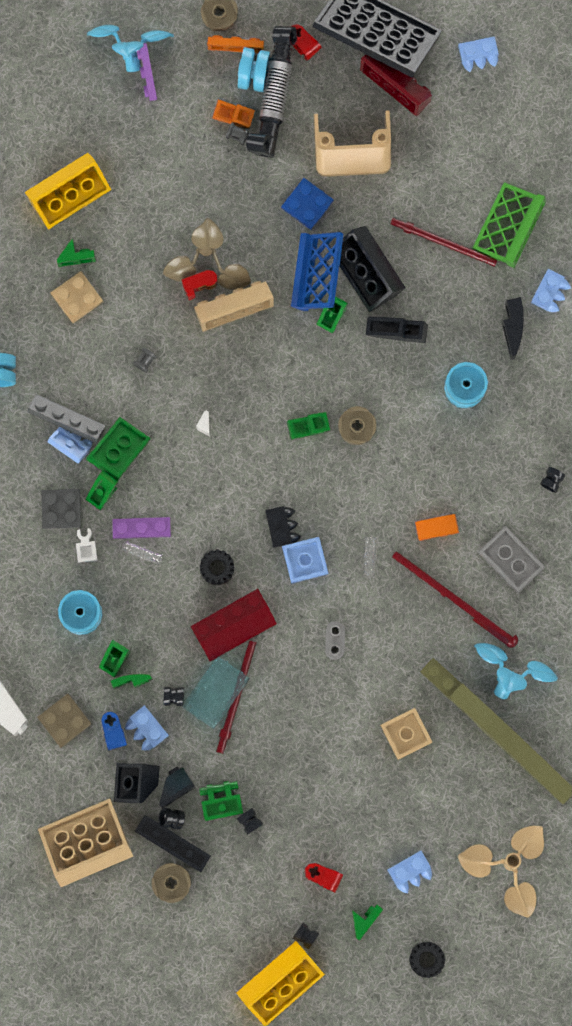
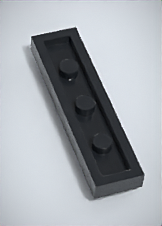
(173, 843)

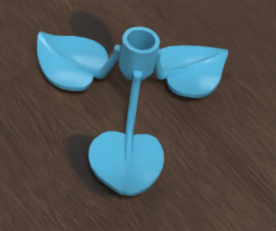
(129, 49)
(508, 680)

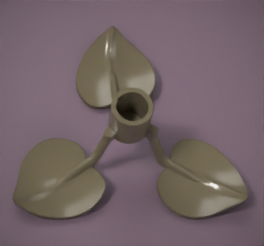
(207, 239)

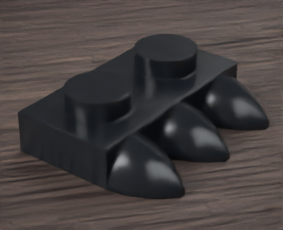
(281, 527)

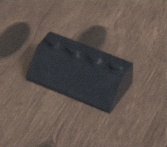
(368, 269)

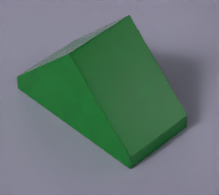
(331, 316)
(114, 658)

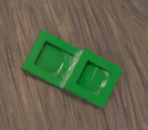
(308, 426)
(137, 680)

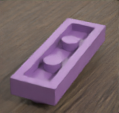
(146, 72)
(141, 528)

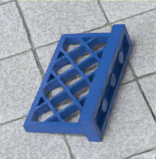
(305, 271)

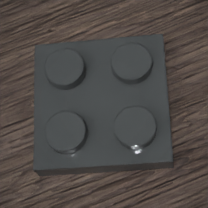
(61, 508)

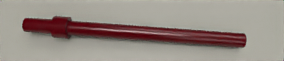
(410, 228)
(225, 733)

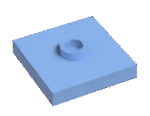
(305, 560)

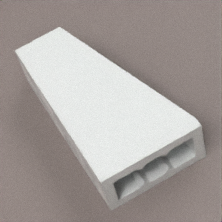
(10, 714)

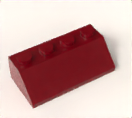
(396, 84)
(233, 625)

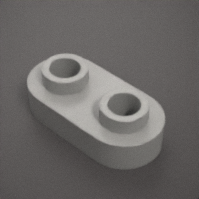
(335, 640)

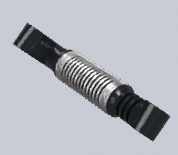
(272, 112)

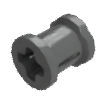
(237, 133)
(144, 360)

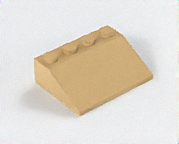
(85, 843)

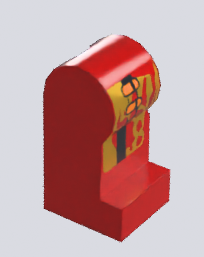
(198, 282)

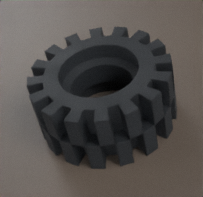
(205, 567)
(439, 956)

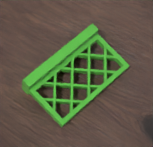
(524, 231)

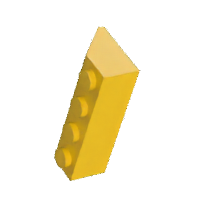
(68, 190)
(280, 983)

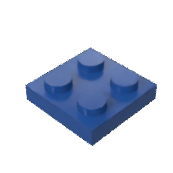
(307, 203)

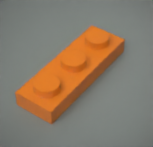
(234, 44)

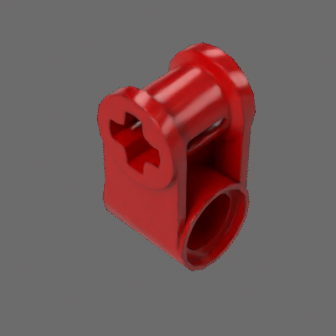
(306, 44)
(326, 878)

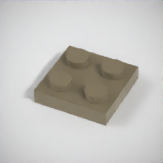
(64, 720)

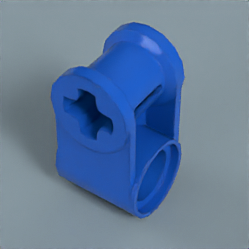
(113, 734)

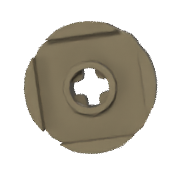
(216, 22)
(349, 433)
(165, 892)

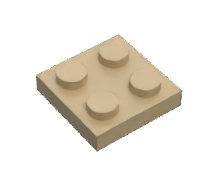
(76, 297)
(406, 733)

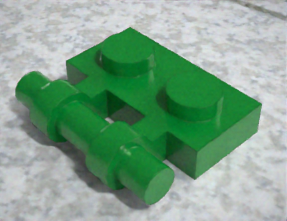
(223, 806)

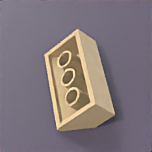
(234, 306)

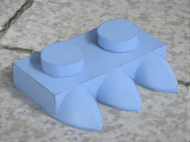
(478, 52)
(549, 291)
(70, 444)
(147, 728)
(409, 870)

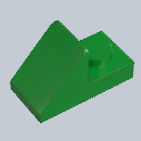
(70, 257)
(102, 490)
(361, 925)

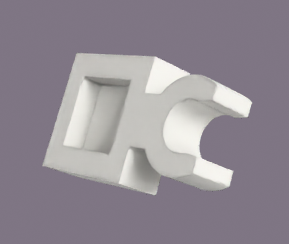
(86, 550)

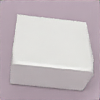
(203, 424)

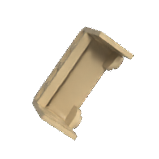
(353, 159)

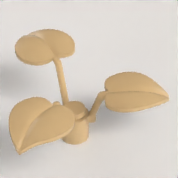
(529, 843)

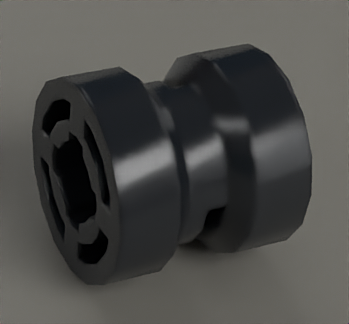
(552, 479)
(173, 696)
(171, 818)
(251, 825)
(305, 935)

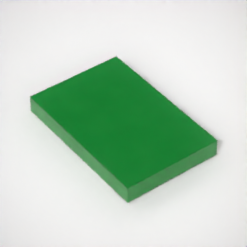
(118, 448)

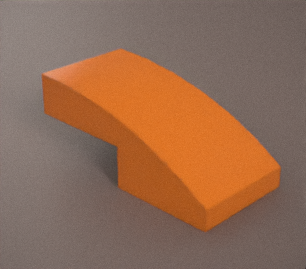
(229, 113)
(437, 527)

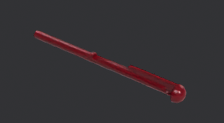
(480, 619)

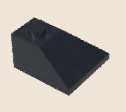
(135, 782)
(175, 786)

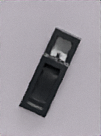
(513, 325)
(397, 329)

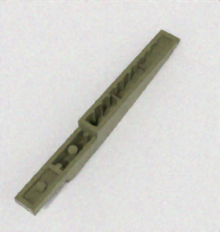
(497, 730)

